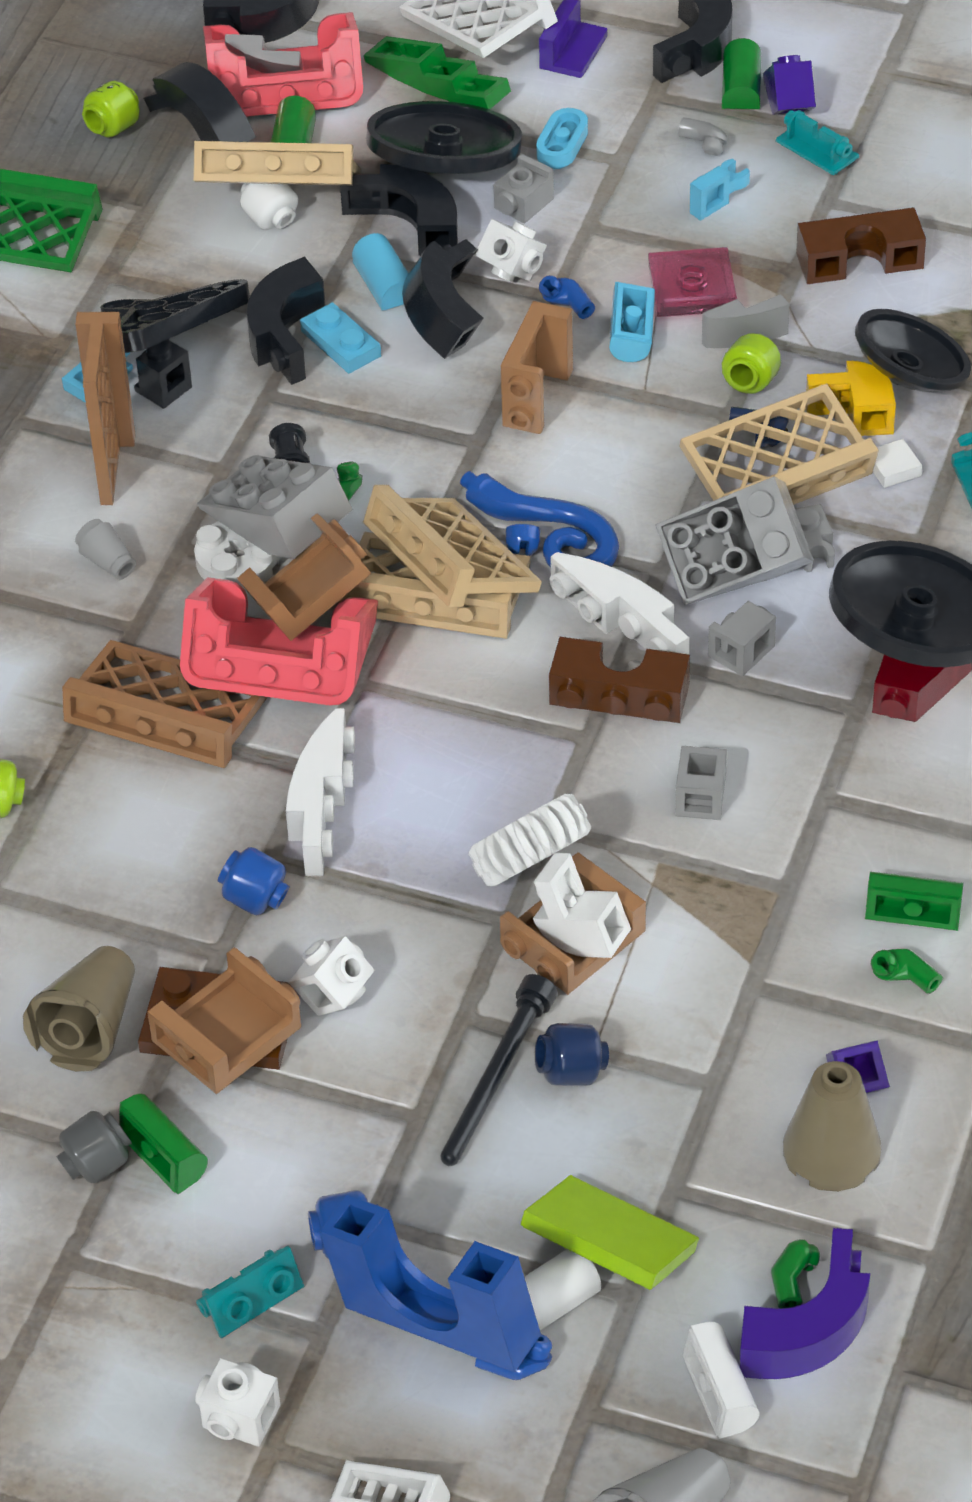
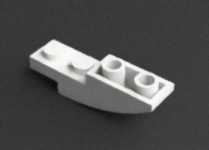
(615, 600)
(318, 787)

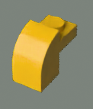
(863, 395)

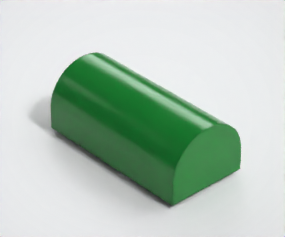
(741, 75)
(294, 121)
(914, 900)
(161, 1143)

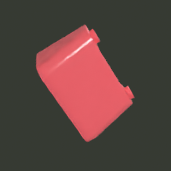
(328, 77)
(254, 657)

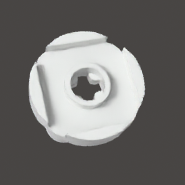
(215, 558)

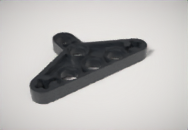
(156, 320)

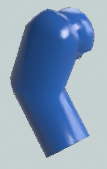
(567, 293)
(535, 1361)

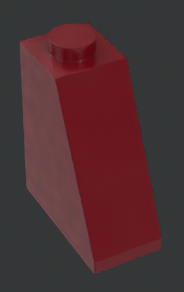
(911, 689)

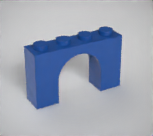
(481, 1314)

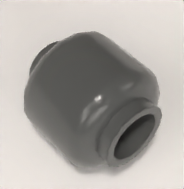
(93, 1147)

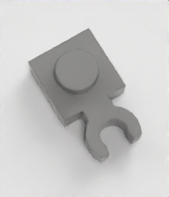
(817, 533)

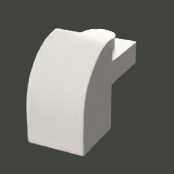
(576, 918)

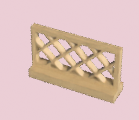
(274, 163)
(802, 479)
(446, 547)
(413, 603)

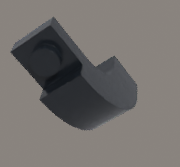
(260, 17)
(699, 46)
(202, 101)
(407, 195)
(433, 301)
(274, 307)

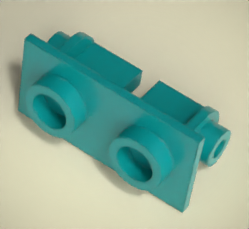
(817, 146)
(252, 1292)

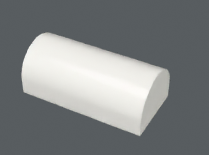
(561, 1286)
(719, 1380)

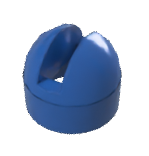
(523, 537)

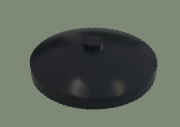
(443, 137)
(906, 601)

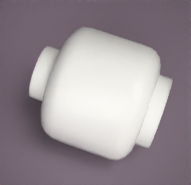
(269, 204)

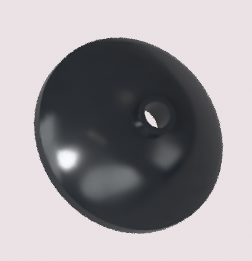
(912, 351)

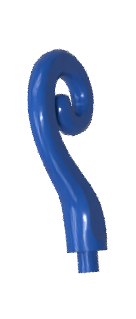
(508, 505)

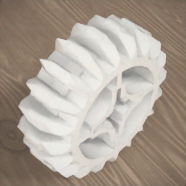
(529, 839)

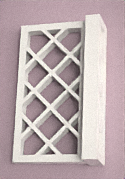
(530, 13)

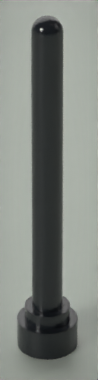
(533, 998)

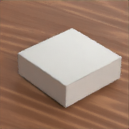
(896, 464)

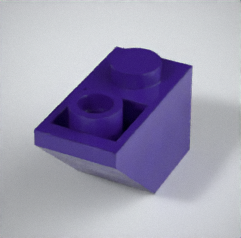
(790, 85)

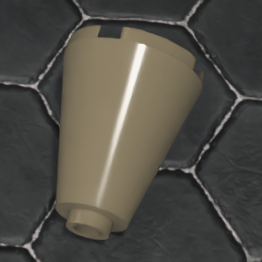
(82, 1010)
(833, 1131)

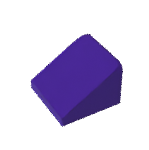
(867, 1061)

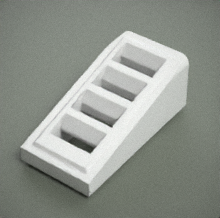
(417, 1484)

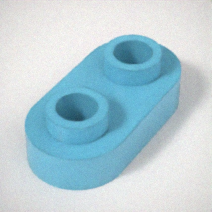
(562, 138)

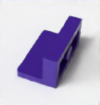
(569, 43)

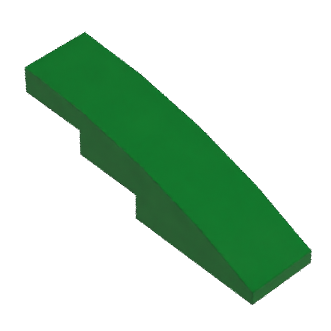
(430, 71)

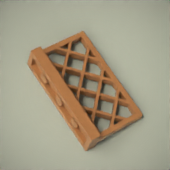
(105, 394)
(159, 720)

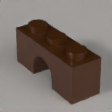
(888, 236)
(650, 691)

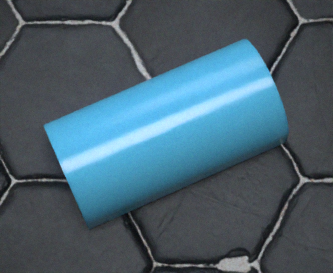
(380, 269)
(631, 322)

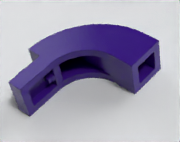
(812, 1334)

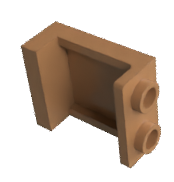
(538, 350)
(311, 580)
(567, 971)
(227, 1022)

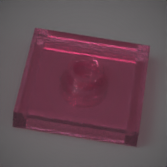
(691, 280)

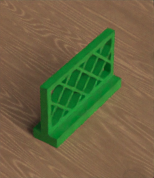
(57, 200)

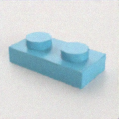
(340, 337)

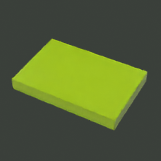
(609, 1232)

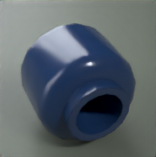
(571, 1054)

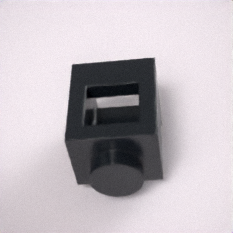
(162, 363)

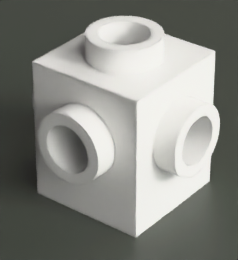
(511, 250)
(331, 975)
(238, 1402)

